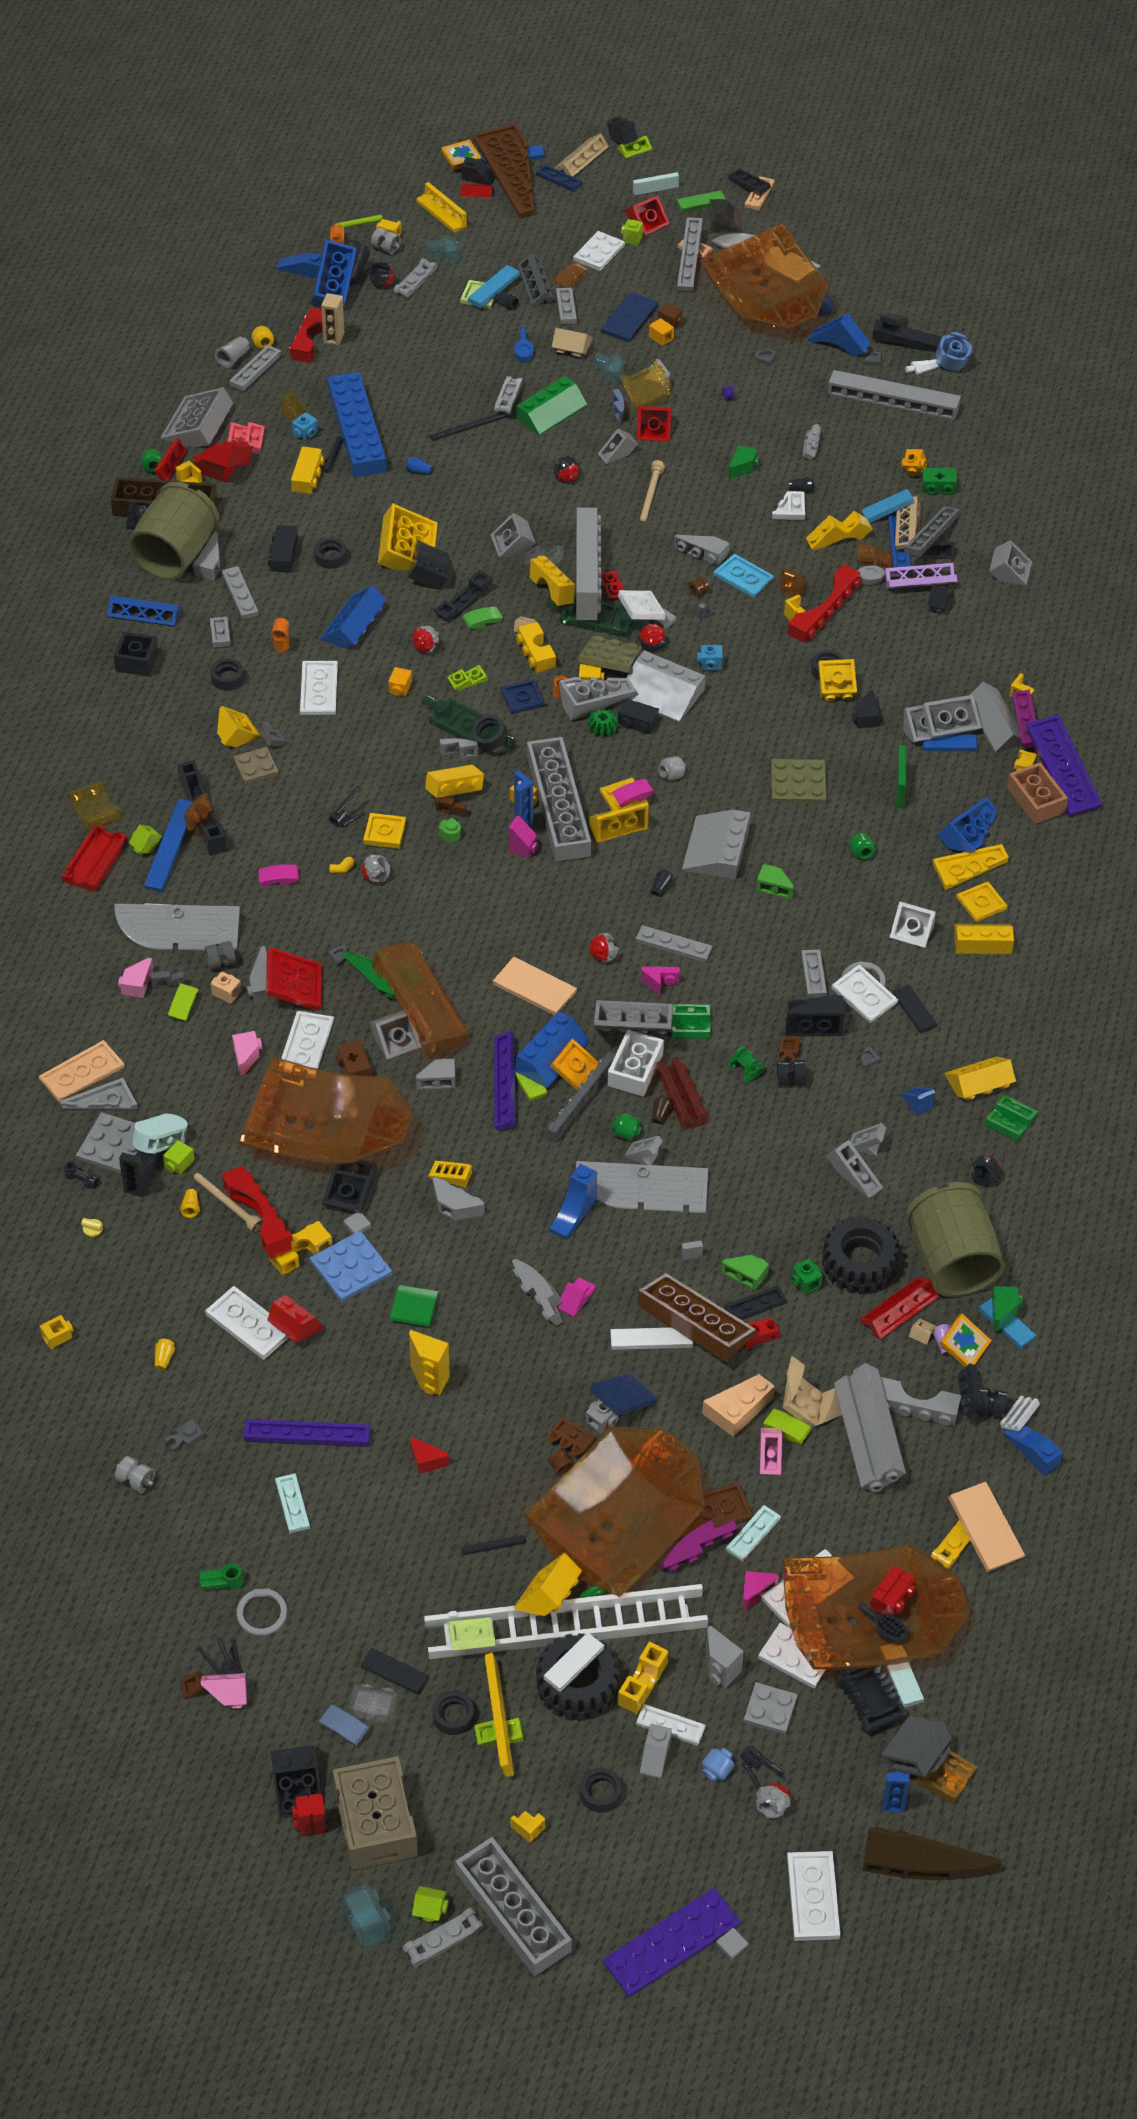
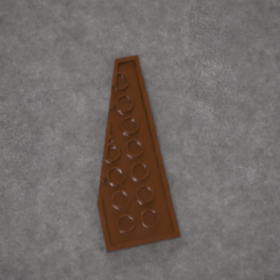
(508, 159)

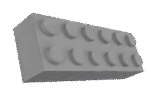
(513, 1906)

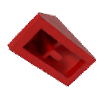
(427, 1456)

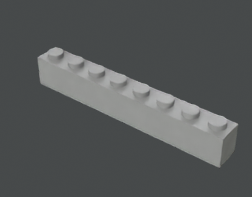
(894, 394)

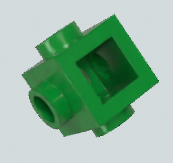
(806, 1276)

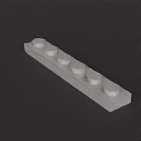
(689, 254)

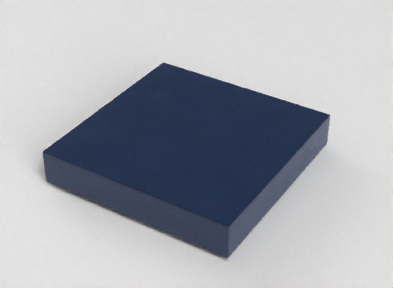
(522, 697)

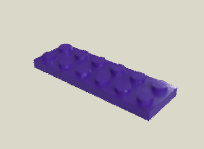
(1063, 764)
(671, 1942)

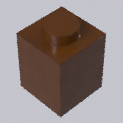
(671, 315)

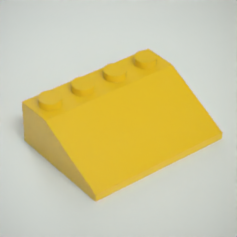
(399, 536)

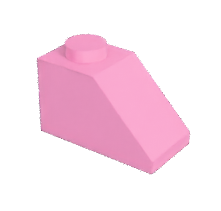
(136, 978)
(246, 1050)
(770, 1450)
(227, 1688)

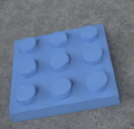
(350, 1266)

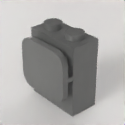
(918, 1747)

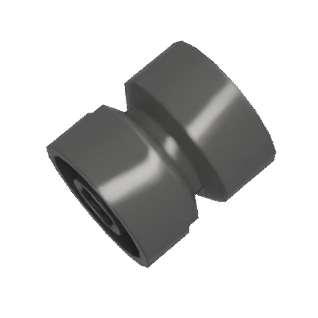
(213, 954)

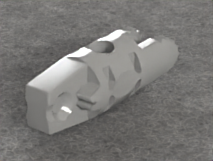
(811, 442)

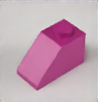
(522, 838)

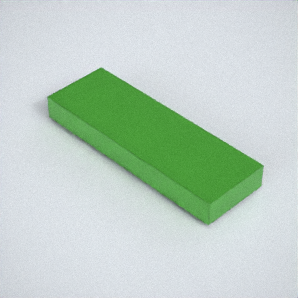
(698, 201)

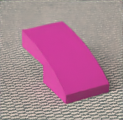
(635, 790)
(279, 873)

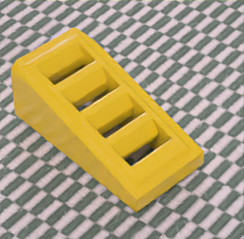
(456, 1179)

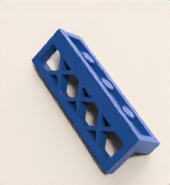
(143, 604)
(523, 798)

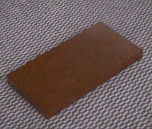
(722, 1507)

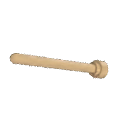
(657, 469)
(251, 1221)

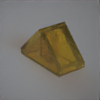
(292, 406)

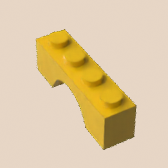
(560, 586)

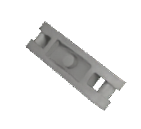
(415, 278)
(508, 395)
(443, 1937)

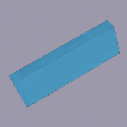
(888, 506)
(1014, 1329)

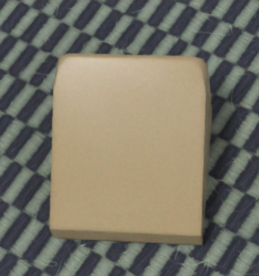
(522, 621)
(922, 1331)

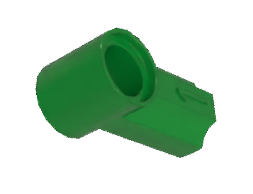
(221, 1578)

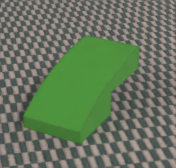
(478, 618)

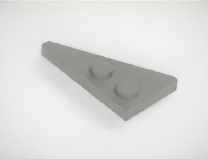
(108, 1096)

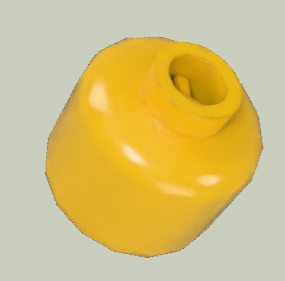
(262, 337)

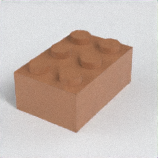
(1037, 793)

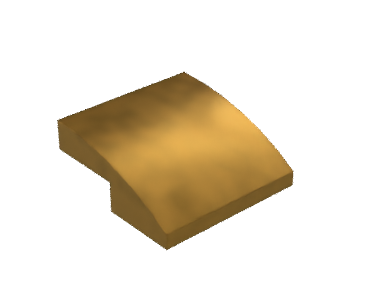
(949, 1778)

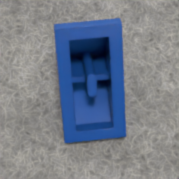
(919, 1099)

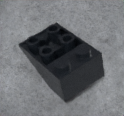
(294, 1776)

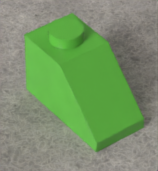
(774, 882)
(746, 1270)

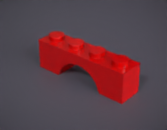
(303, 347)

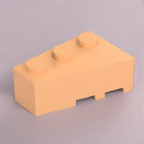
(739, 1404)

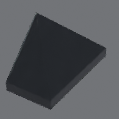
(940, 550)

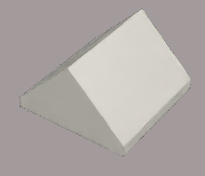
(913, 924)

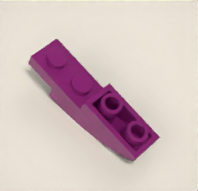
(690, 1547)

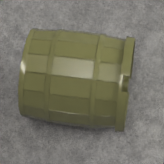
(173, 531)
(956, 1239)

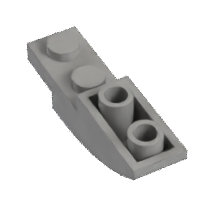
(540, 1289)

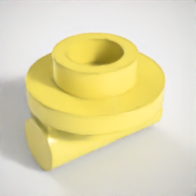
(92, 1227)

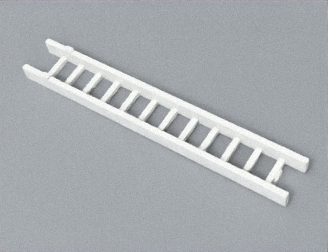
(575, 1605)

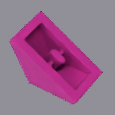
(756, 1585)

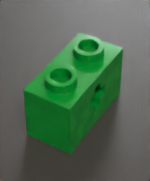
(939, 480)

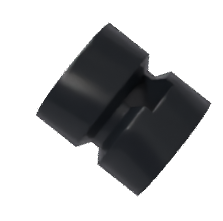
(797, 1070)

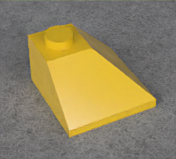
(235, 728)

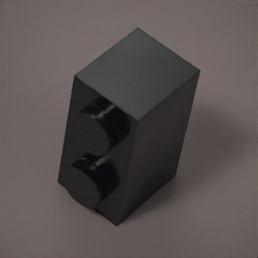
(622, 130)
(638, 716)

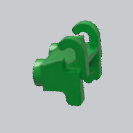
(745, 1058)

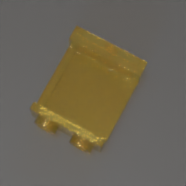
(646, 385)

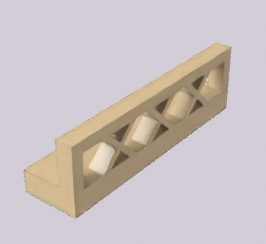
(583, 155)
(912, 522)

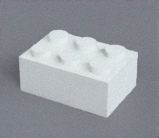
(635, 1063)

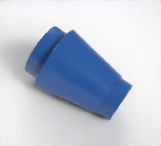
(418, 466)

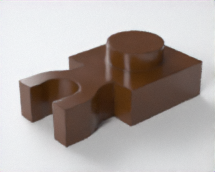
(447, 805)
(788, 1048)

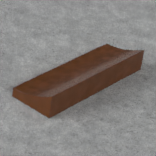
(695, 1316)

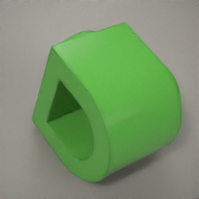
(450, 830)

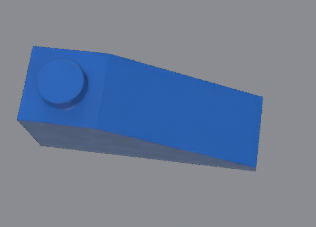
(302, 264)
(1036, 1448)

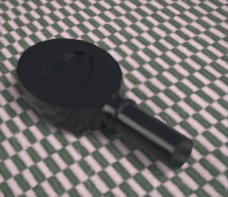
(887, 1626)

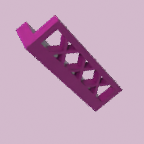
(1024, 714)

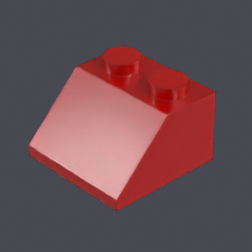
(650, 213)
(654, 423)
(293, 1319)

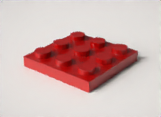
(293, 979)

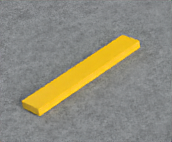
(499, 1715)

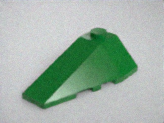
(364, 965)

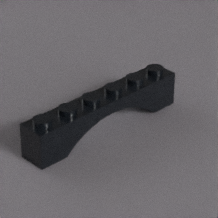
(210, 827)

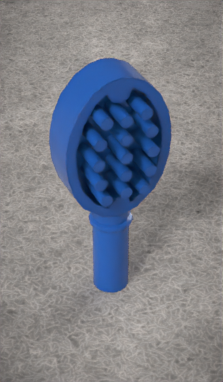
(523, 348)

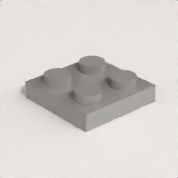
(770, 1708)

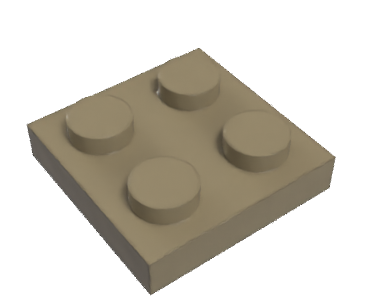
(255, 765)

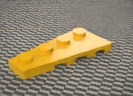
(965, 866)

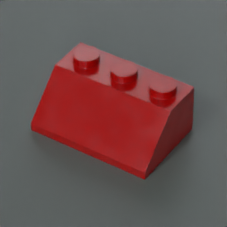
(229, 453)

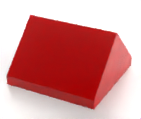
(213, 470)

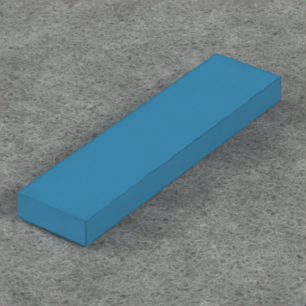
(493, 286)

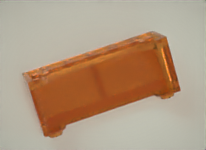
(420, 997)

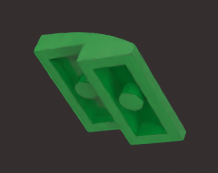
(690, 1021)
(1010, 1117)
(414, 1305)

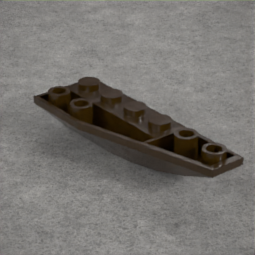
(922, 1858)

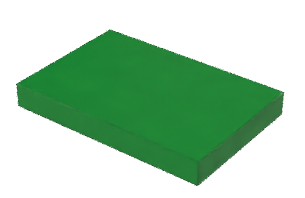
(901, 776)

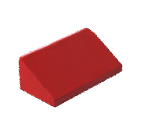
(476, 190)

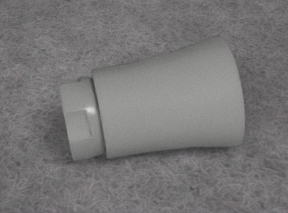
(231, 352)

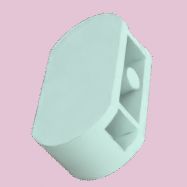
(159, 1133)

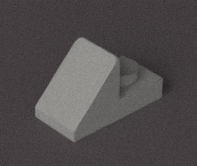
(868, 1139)
(644, 1150)

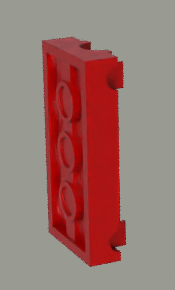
(94, 858)

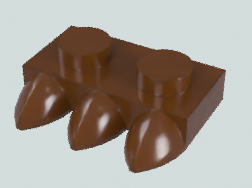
(571, 1436)

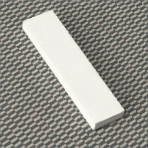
(648, 1339)

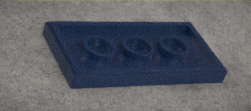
(629, 317)

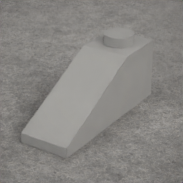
(257, 979)
(854, 1169)

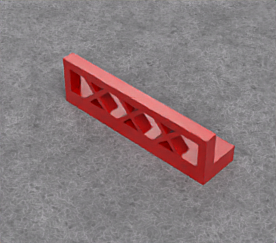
(900, 1307)

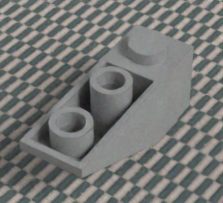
(703, 547)
(208, 562)

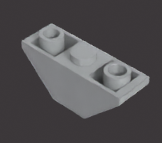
(455, 1201)

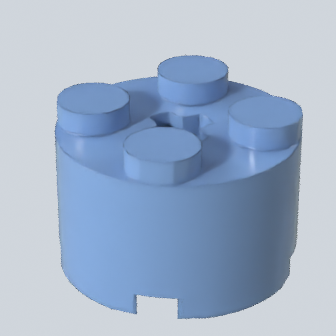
(953, 351)

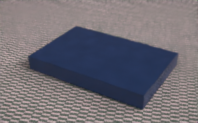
(623, 1394)

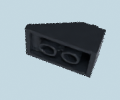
(429, 565)
(816, 1018)

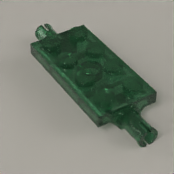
(611, 620)
(459, 719)

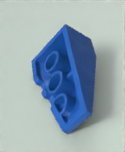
(969, 828)

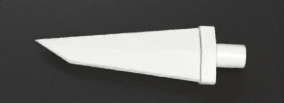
(921, 366)

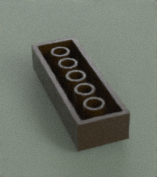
(146, 491)

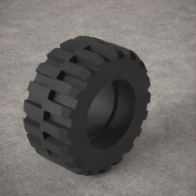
(859, 1275)
(578, 1701)

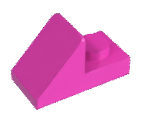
(659, 975)
(575, 1296)

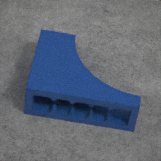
(844, 333)
(579, 1199)

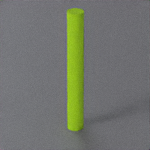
(361, 221)

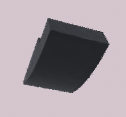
(350, 1185)

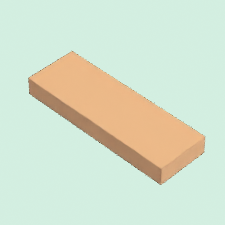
(755, 201)

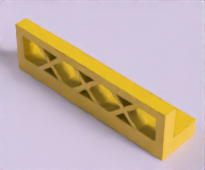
(438, 206)

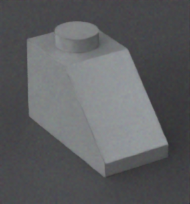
(618, 446)
(437, 1075)
(656, 1750)

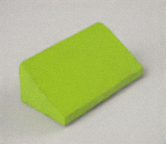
(634, 148)

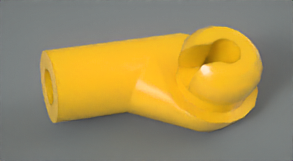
(344, 867)

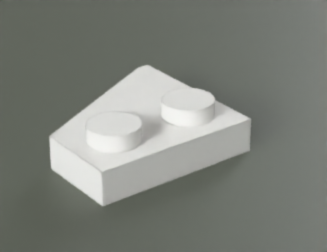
(791, 507)

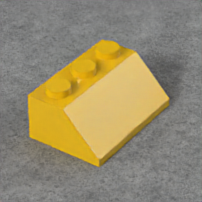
(619, 821)
(983, 938)
(981, 1077)
(429, 1362)
(550, 1587)

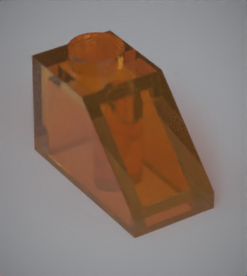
(791, 583)

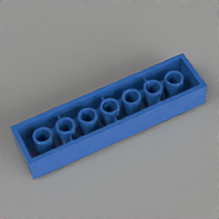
(356, 424)

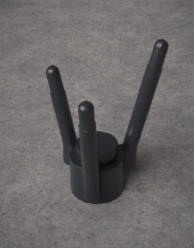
(340, 816)
(228, 1665)
(754, 1759)

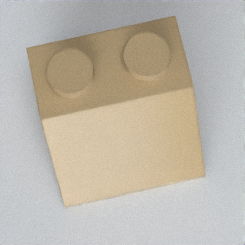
(571, 341)

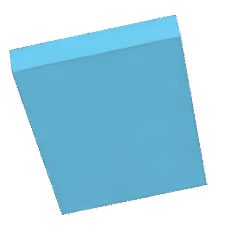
(744, 575)

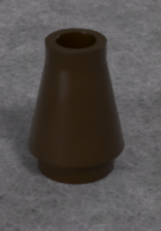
(661, 1107)

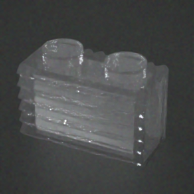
(373, 1703)

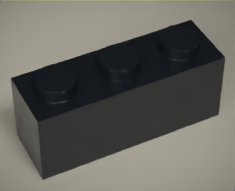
(283, 548)

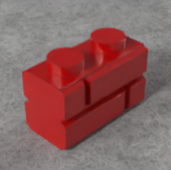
(893, 1591)
(309, 1815)

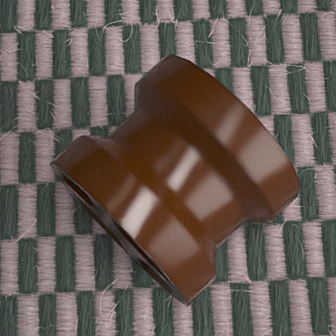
(699, 586)
(561, 1462)

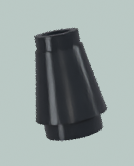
(508, 301)
(802, 485)
(662, 882)

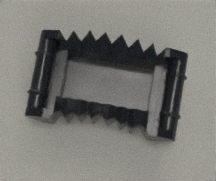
(872, 1696)

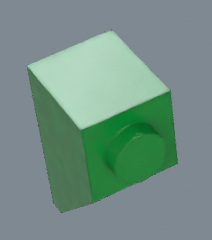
(743, 461)
(1004, 1305)

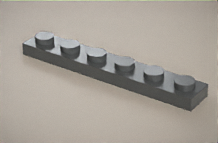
(931, 531)
(577, 1102)

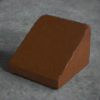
(192, 1686)

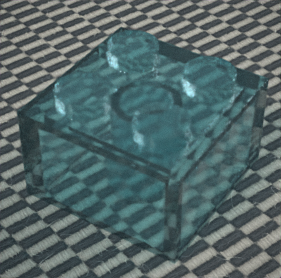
(366, 1916)

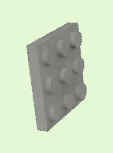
(107, 1141)

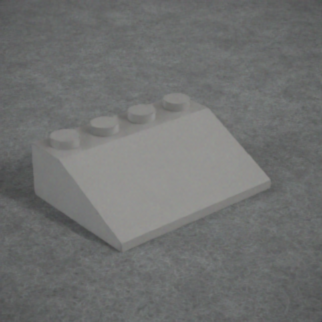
(198, 418)
(665, 685)
(717, 843)
(633, 1016)

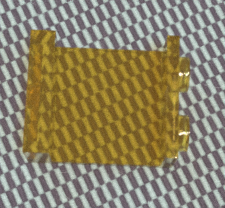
(93, 806)

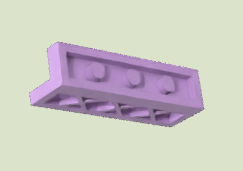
(923, 581)

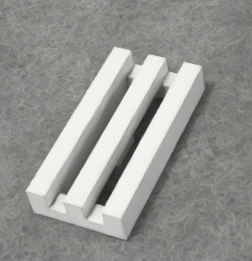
(1016, 1413)

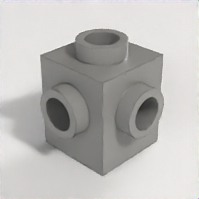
(600, 1417)

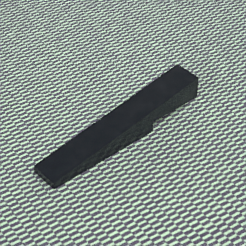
(909, 337)

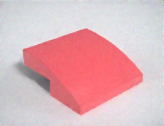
(252, 433)

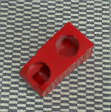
(765, 1331)

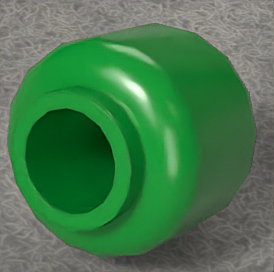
(150, 459)
(862, 846)
(626, 1127)

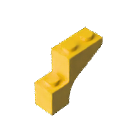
(833, 530)

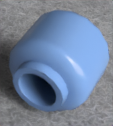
(717, 1764)

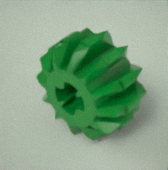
(602, 722)

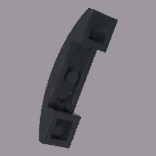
(470, 594)

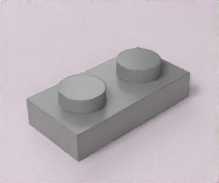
(220, 632)

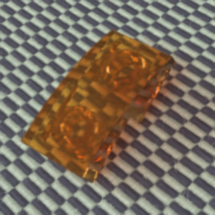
(570, 274)
(874, 554)
(197, 810)

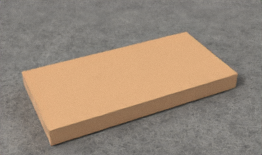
(534, 986)
(81, 1071)
(986, 1526)

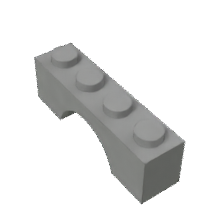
(940, 1408)

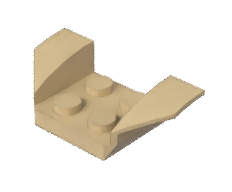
(806, 1401)

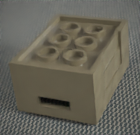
(371, 1839)

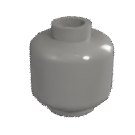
(672, 768)

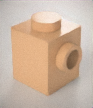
(226, 987)

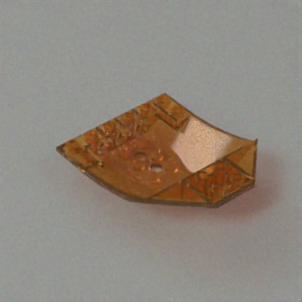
(794, 283)
(350, 1115)
(637, 1483)
(835, 1586)

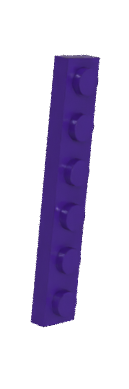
(504, 1081)
(307, 1432)

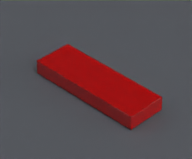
(170, 460)

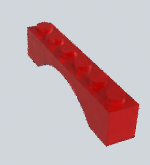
(806, 623)
(241, 1188)

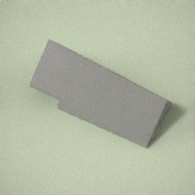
(941, 718)
(995, 718)

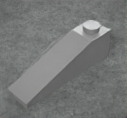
(585, 696)

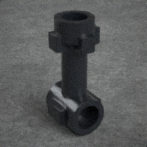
(71, 1172)

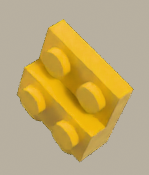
(837, 679)

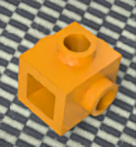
(914, 462)

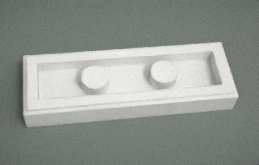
(573, 1662)
(682, 1728)

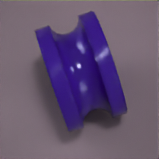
(728, 392)

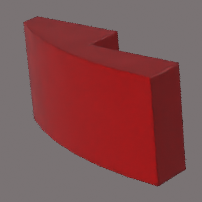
(611, 584)

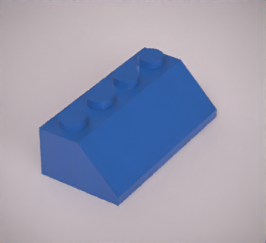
(333, 271)
(354, 618)
(542, 1050)

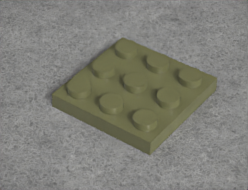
(610, 654)
(798, 781)

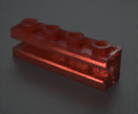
(682, 1093)

